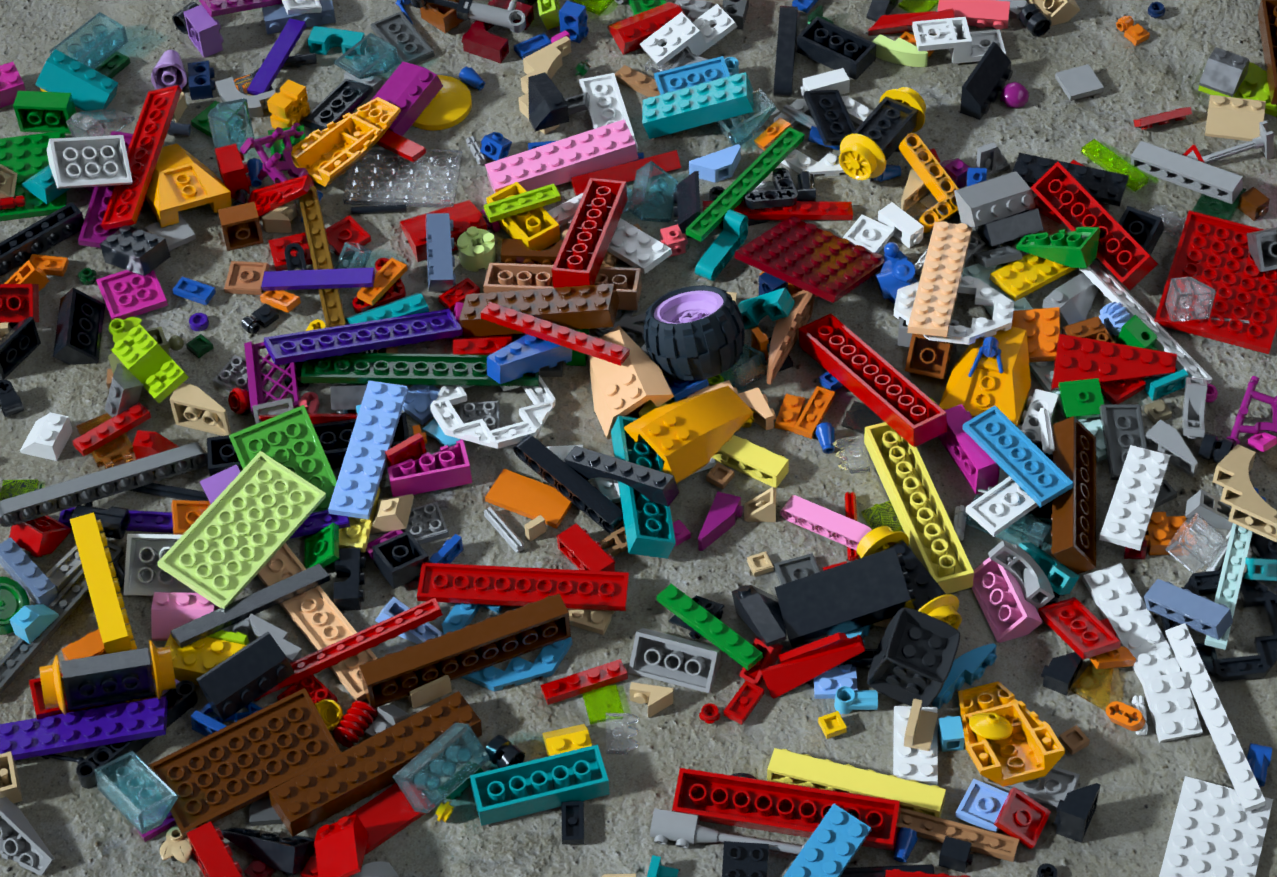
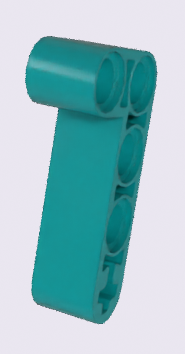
(724, 247)

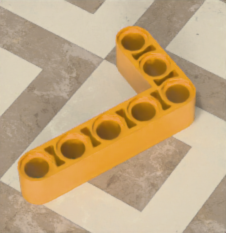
(933, 183)

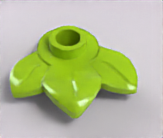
(120, 328)

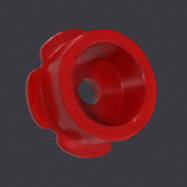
(709, 709)

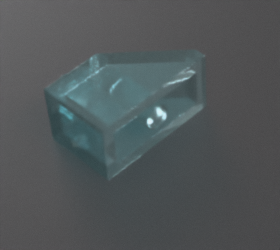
(353, 256)

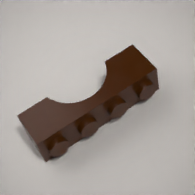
(516, 252)

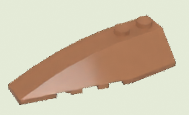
(787, 332)

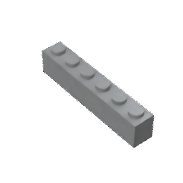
(1187, 172)

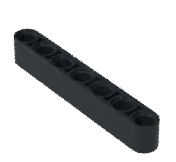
(785, 51)
(569, 483)
(178, 704)

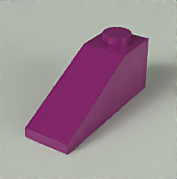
(720, 519)

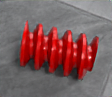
(354, 723)

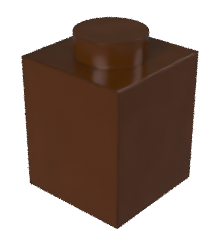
(1253, 204)

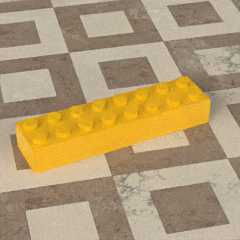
(102, 585)

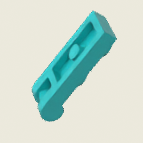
(1268, 569)

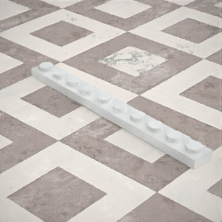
(1165, 343)
(1215, 718)

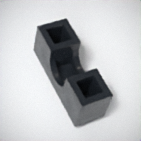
(349, 593)

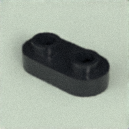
(296, 262)

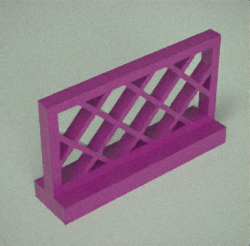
(255, 377)

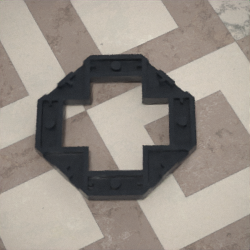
(1243, 667)

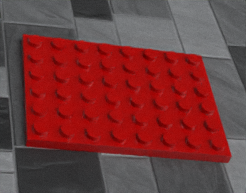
(1219, 257)

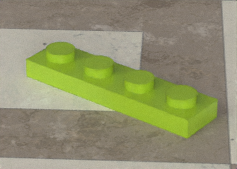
(522, 203)

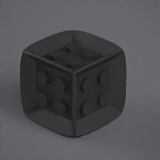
(914, 657)

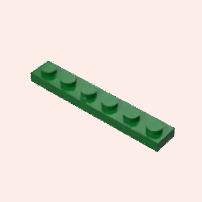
(709, 627)

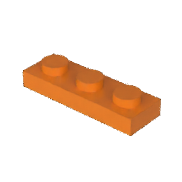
(383, 281)
(814, 412)

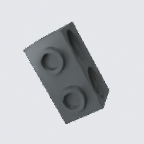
(737, 11)

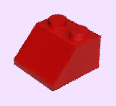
(39, 535)

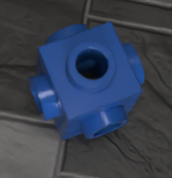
(495, 146)

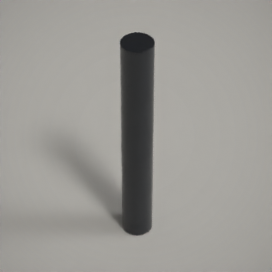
(379, 209)

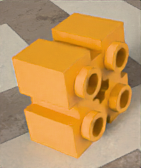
(288, 105)

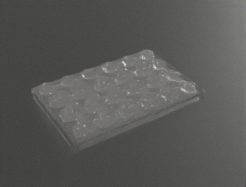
(393, 180)

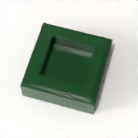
(199, 346)

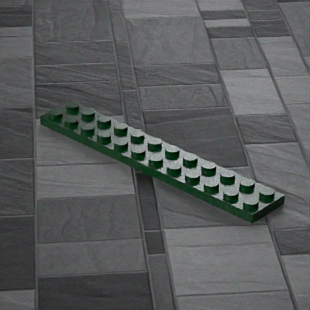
(406, 369)

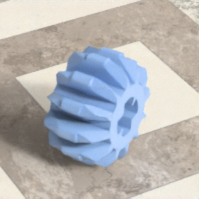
(1114, 317)

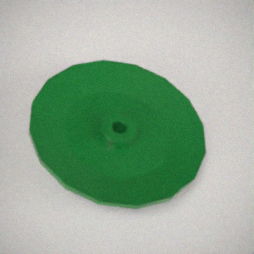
(12, 599)

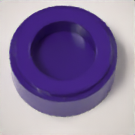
(199, 322)

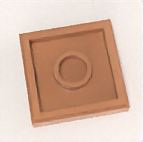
(245, 277)

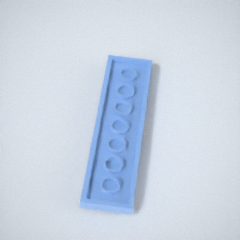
(366, 450)

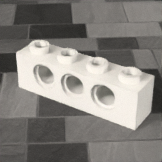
(1030, 421)

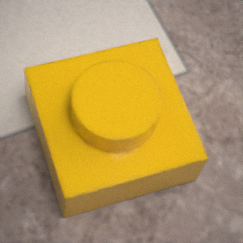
(832, 725)

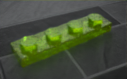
(1111, 162)

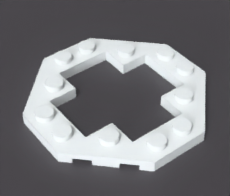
(830, 163)
(980, 326)
(477, 431)

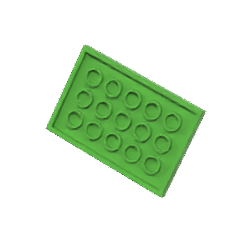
(291, 442)

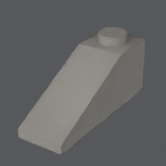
(1167, 440)
(1210, 509)

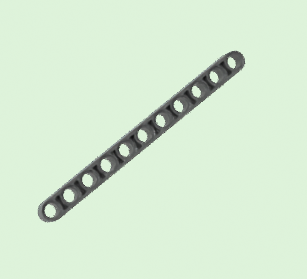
(102, 484)

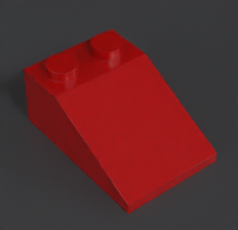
(341, 847)

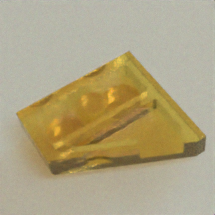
(1094, 686)

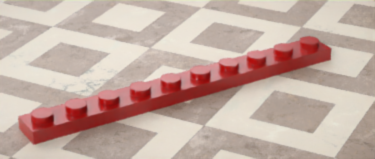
(360, 642)

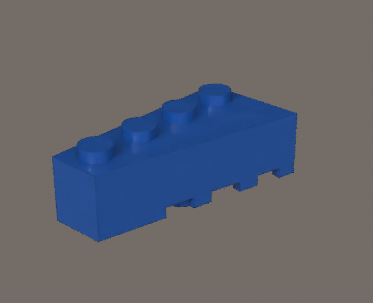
(525, 356)

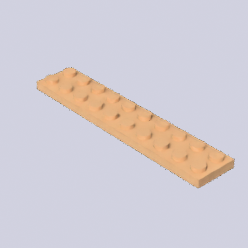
(940, 279)
(317, 619)

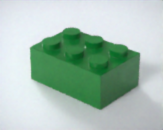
(43, 111)

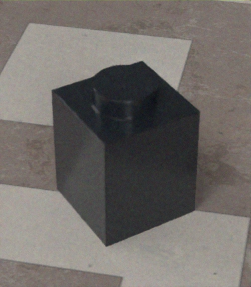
(956, 854)

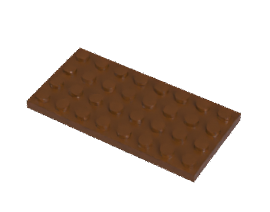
(245, 760)

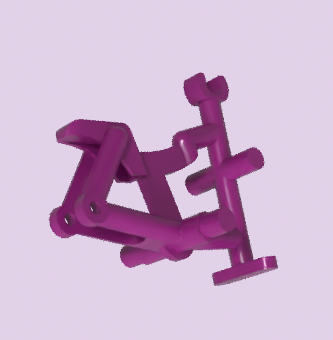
(272, 165)
(1259, 426)

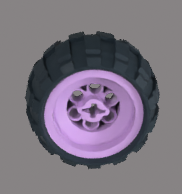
(694, 332)

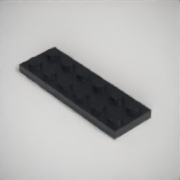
(1100, 184)

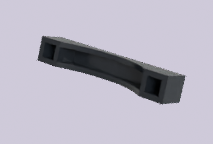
(653, 484)

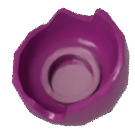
(1014, 95)

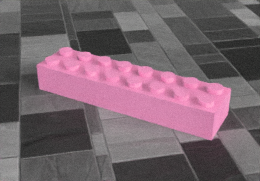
(565, 158)

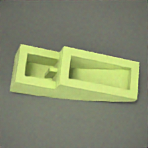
(900, 52)

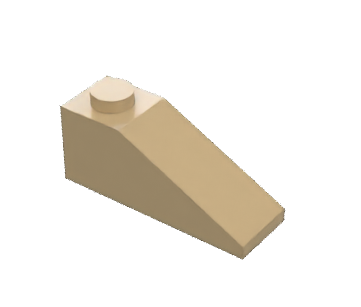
(913, 191)

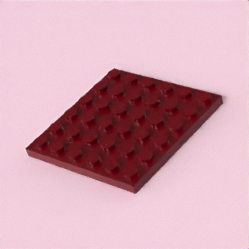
(811, 259)

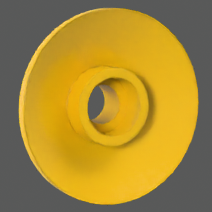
(991, 726)

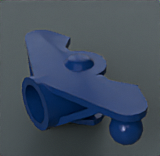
(895, 272)

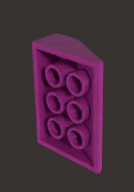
(410, 90)

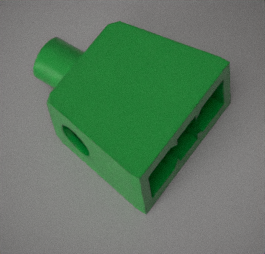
(1137, 334)

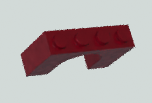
(489, 46)

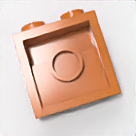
(1161, 531)

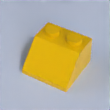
(566, 739)

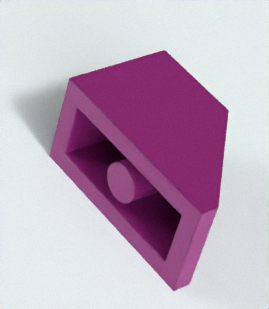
(957, 171)

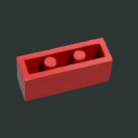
(584, 551)

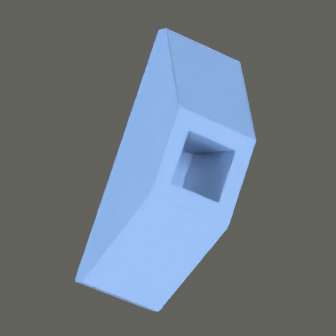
(717, 165)

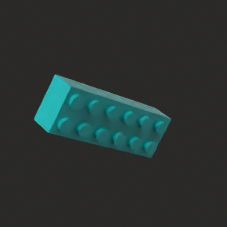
(697, 105)
(539, 784)

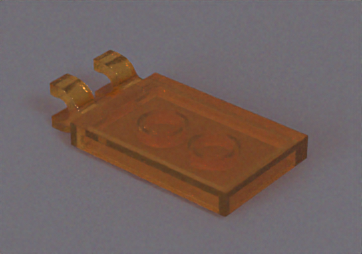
(112, 452)

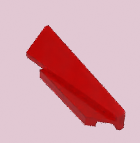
(903, 22)

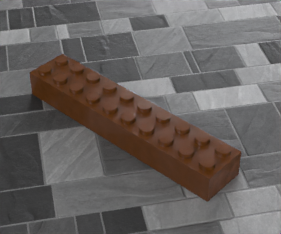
(466, 650)
(365, 766)

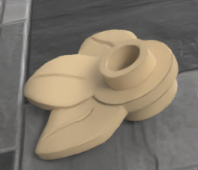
(176, 846)

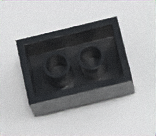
(135, 250)

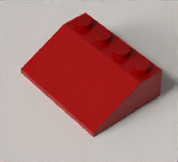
(463, 216)

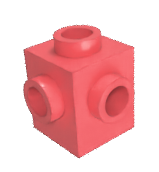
(674, 239)

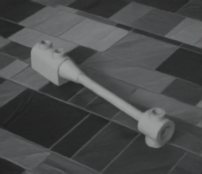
(686, 830)

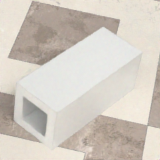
(830, 80)
(905, 227)

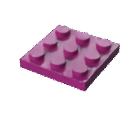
(131, 294)

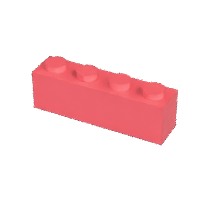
(979, 12)

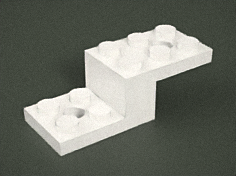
(683, 33)
(955, 36)

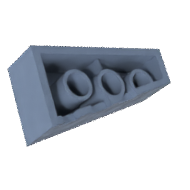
(439, 252)

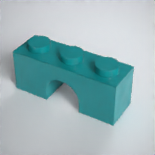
(324, 38)
(774, 304)
(1059, 576)

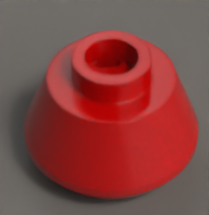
(239, 400)

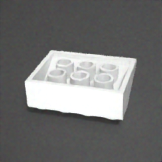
(89, 161)
(141, 566)

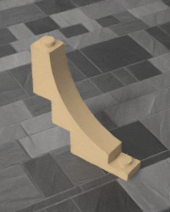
(544, 60)
(1247, 506)

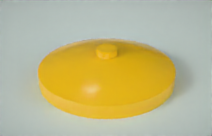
(448, 106)

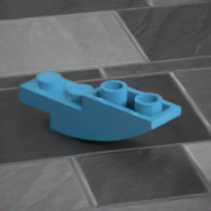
(966, 669)

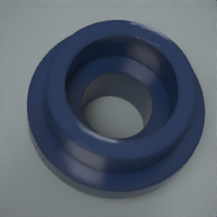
(1156, 10)

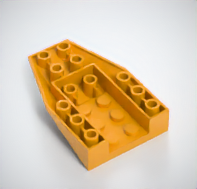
(181, 184)
(987, 385)

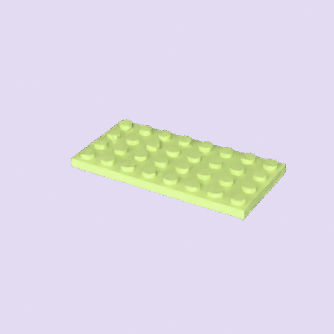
(241, 530)

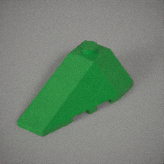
(1070, 249)

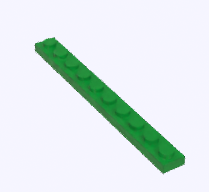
(745, 183)

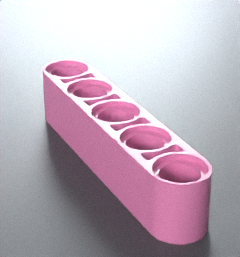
(824, 522)

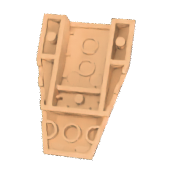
(625, 387)

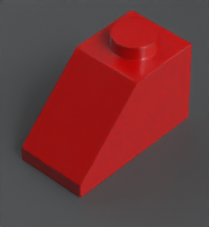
(150, 443)
(770, 656)

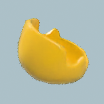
(330, 712)

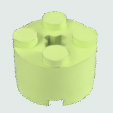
(476, 249)

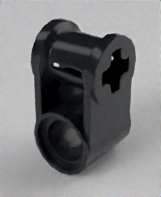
(9, 400)

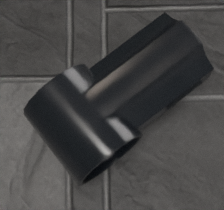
(806, 188)

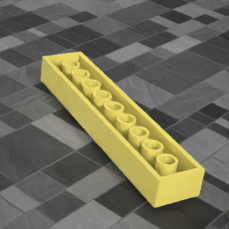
(919, 508)

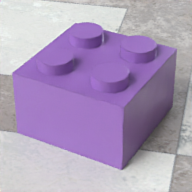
(203, 31)

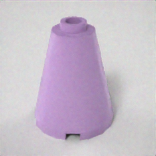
(169, 71)

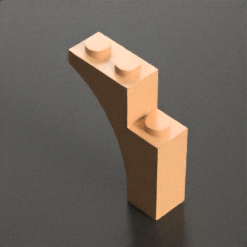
(755, 401)

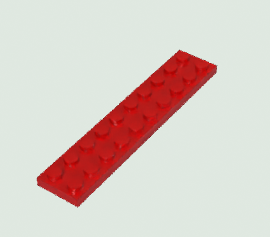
(142, 157)
(522, 586)

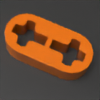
(1127, 712)

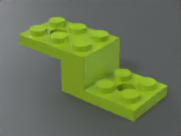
(149, 363)

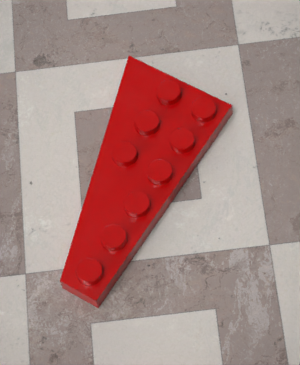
(1110, 362)

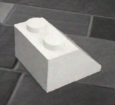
(48, 437)

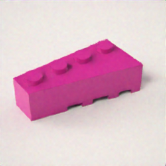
(431, 471)

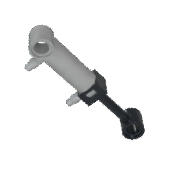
(482, 12)

